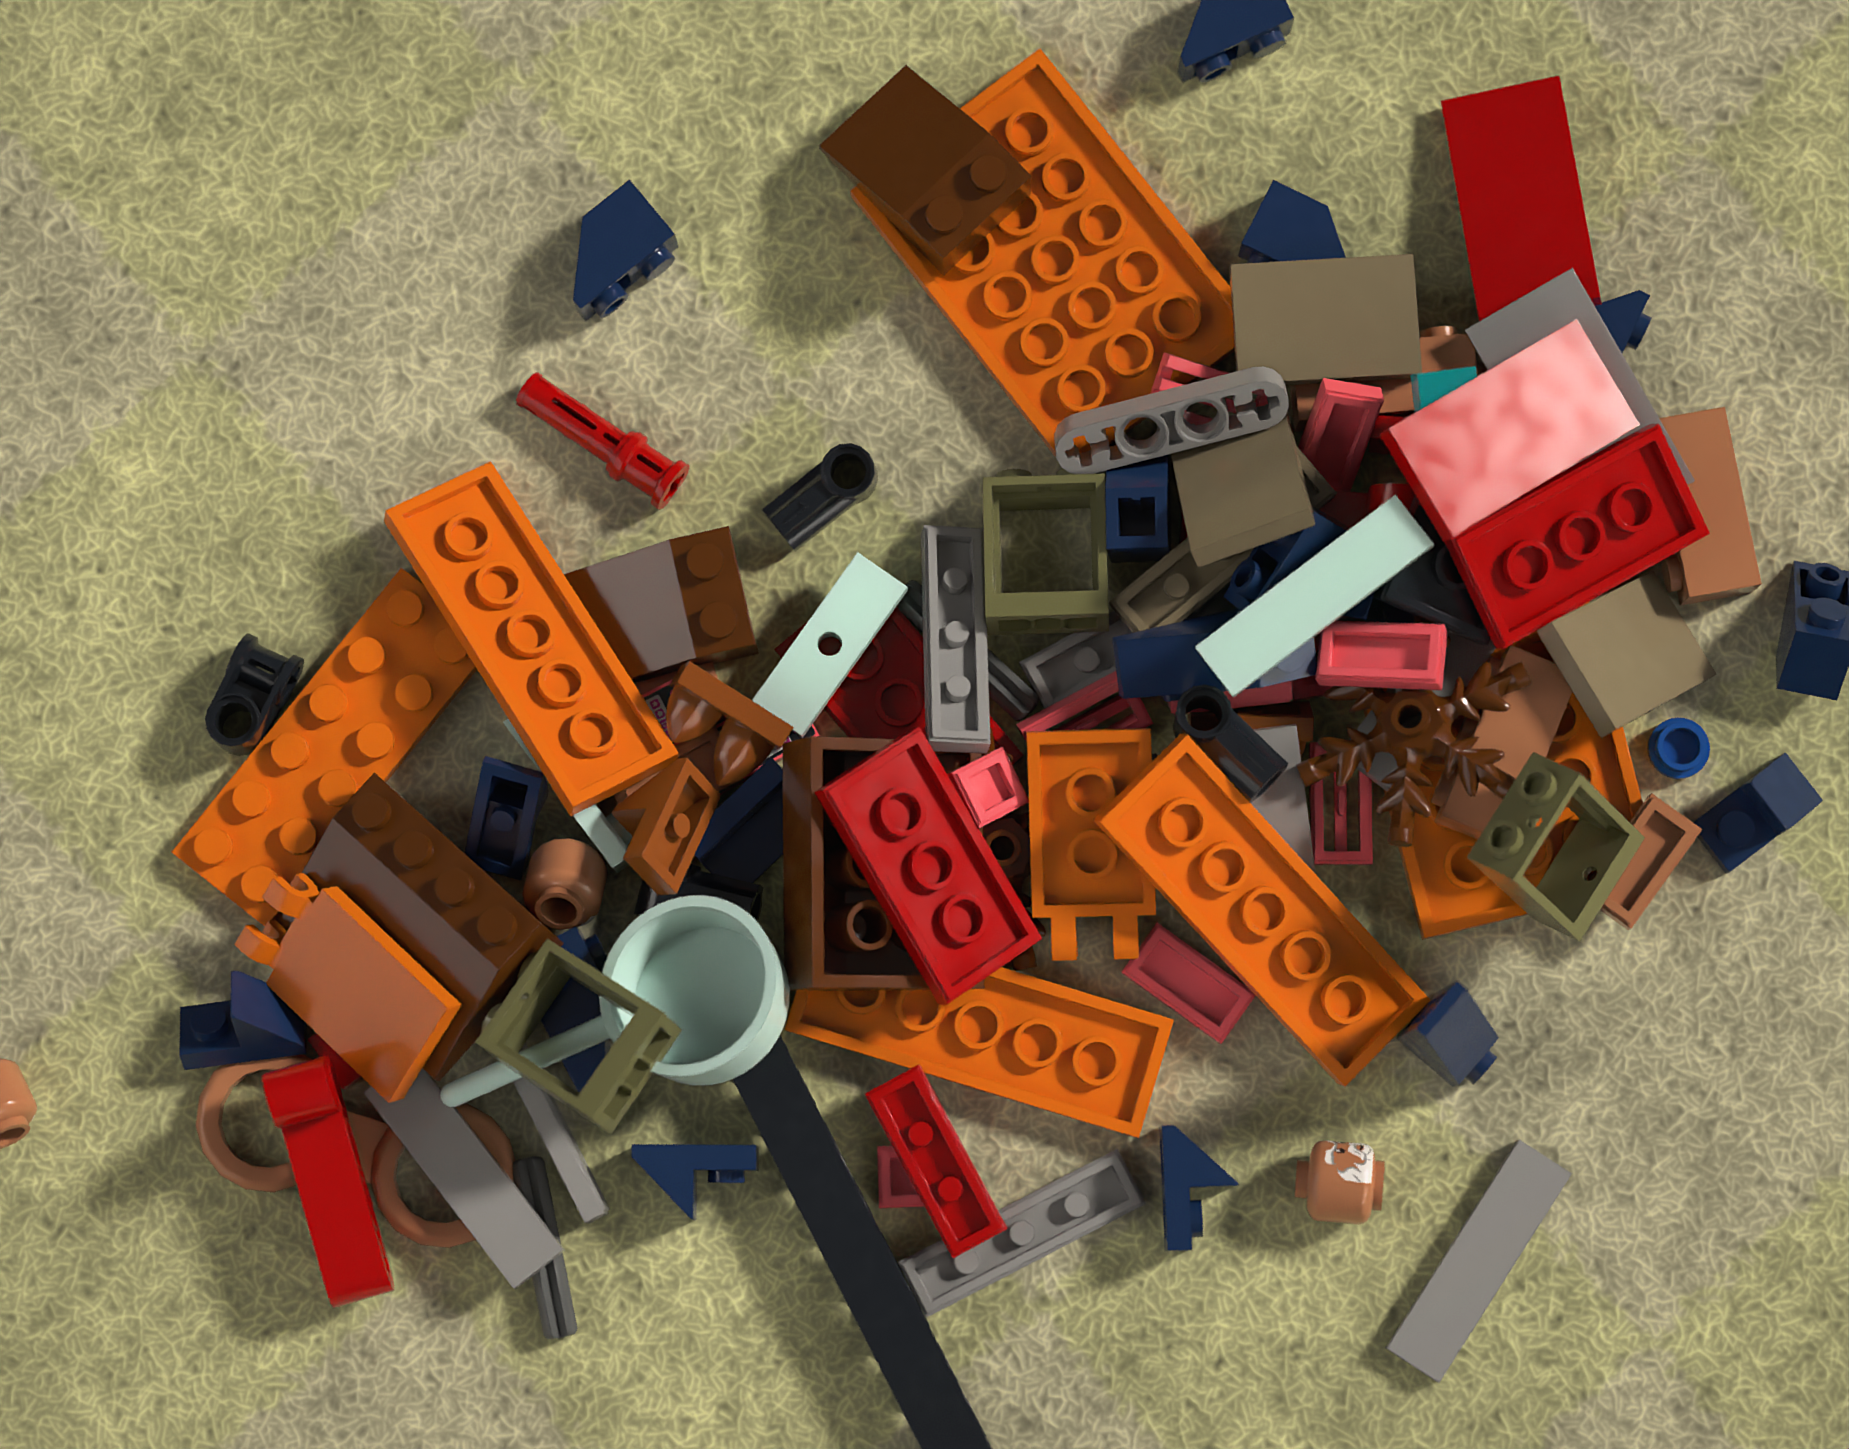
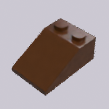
(928, 168)
(670, 604)

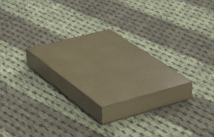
(1327, 318)
(1242, 492)
(1626, 653)

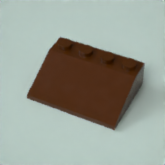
(430, 904)
(831, 917)

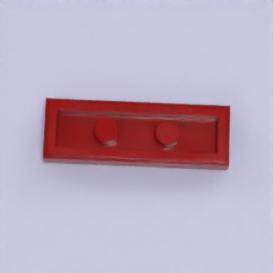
(936, 1161)

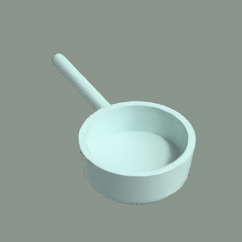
(699, 966)

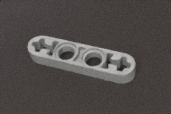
(1173, 430)

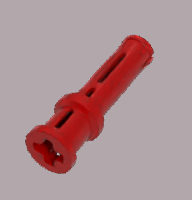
(625, 454)

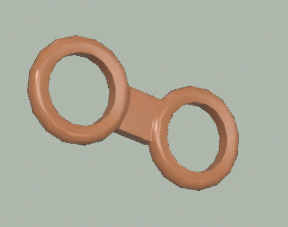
(375, 1142)

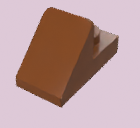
(667, 824)

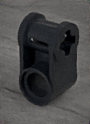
(252, 691)

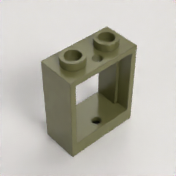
(1044, 610)
(1599, 843)
(624, 1067)

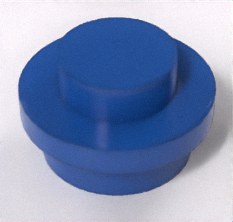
(1678, 748)

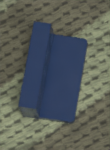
(746, 828)

